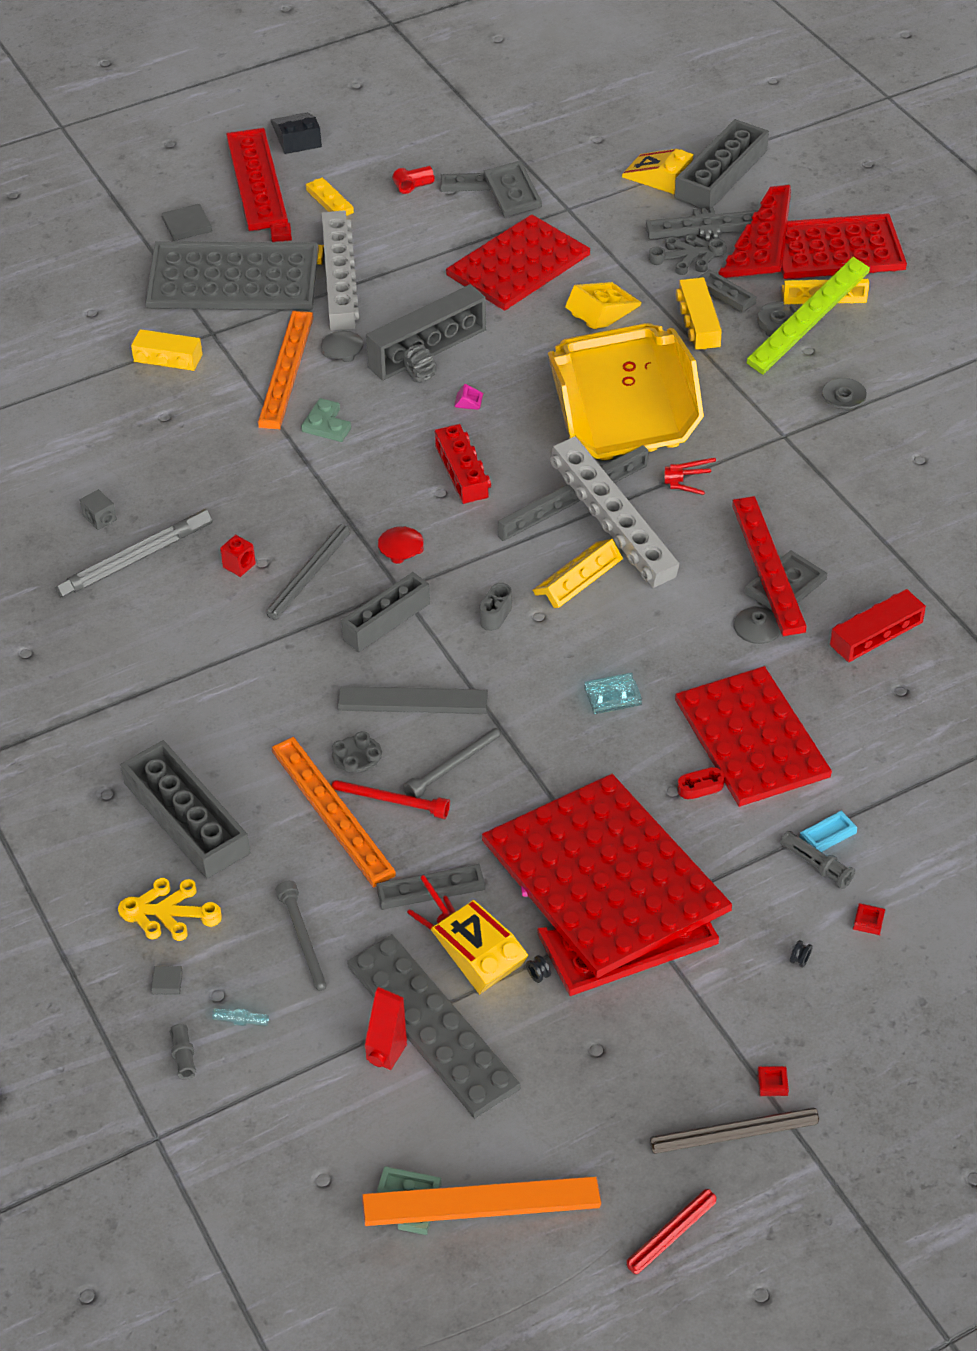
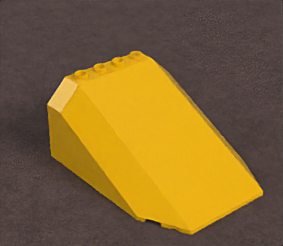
(619, 418)

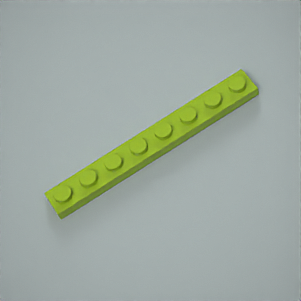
(807, 315)

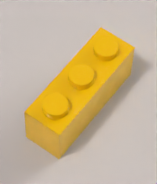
(167, 350)

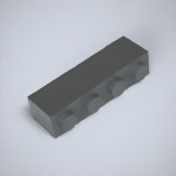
(385, 611)

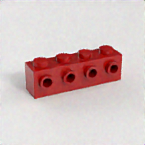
(462, 463)
(877, 625)

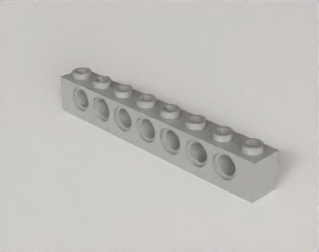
(339, 275)
(614, 512)

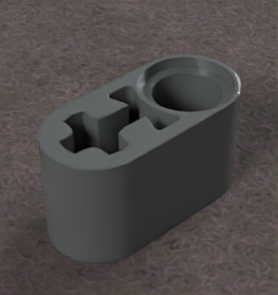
(495, 606)

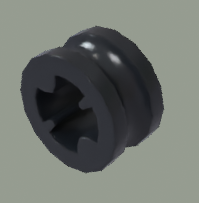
(801, 953)
(538, 969)

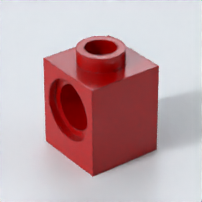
(238, 555)

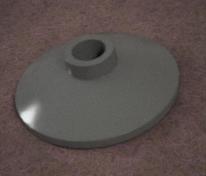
(844, 393)
(757, 625)

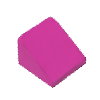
(468, 398)

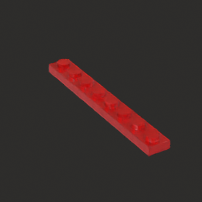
(769, 566)

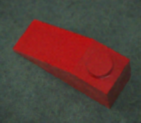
(386, 1030)

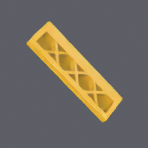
(801, 290)
(579, 572)

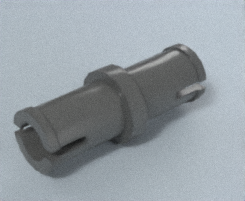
(182, 1051)

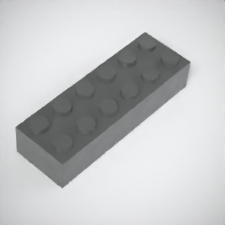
(721, 164)
(434, 325)
(185, 809)

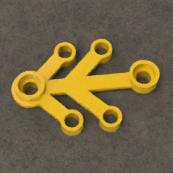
(166, 909)

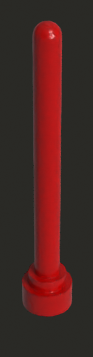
(438, 807)

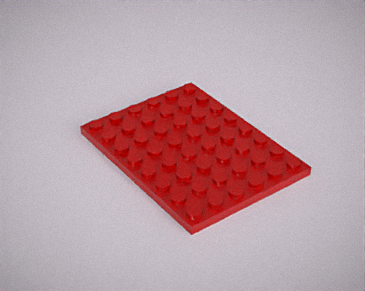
(606, 874)

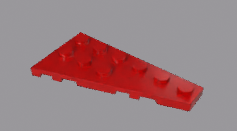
(762, 241)
(579, 978)

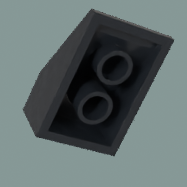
(297, 132)

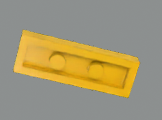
(328, 196)

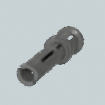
(826, 864)

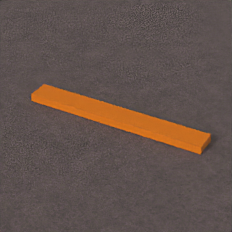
(285, 370)
(334, 812)
(480, 1201)

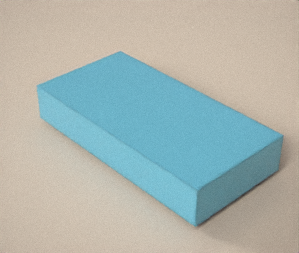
(829, 831)

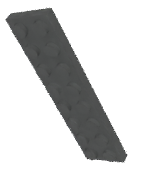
(437, 1027)

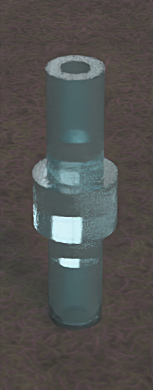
(240, 1017)

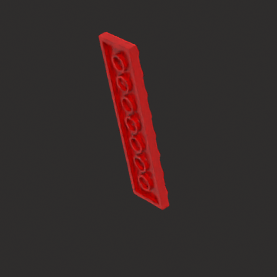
(256, 179)

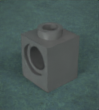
(98, 509)

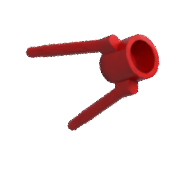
(675, 472)
(446, 912)

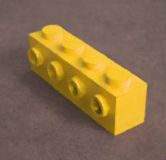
(699, 313)

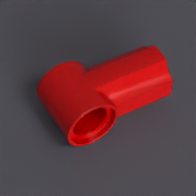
(408, 180)

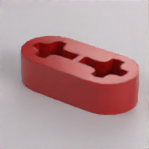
(701, 783)

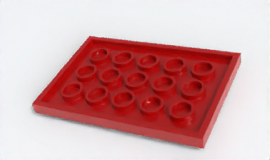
(827, 244)
(518, 261)
(752, 736)

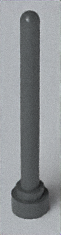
(417, 786)
(287, 893)

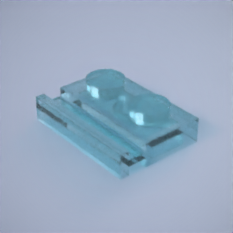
(613, 693)

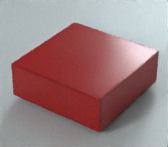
(281, 232)
(869, 919)
(773, 1081)

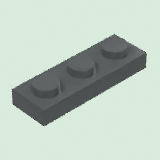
(728, 291)

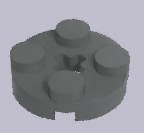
(768, 316)

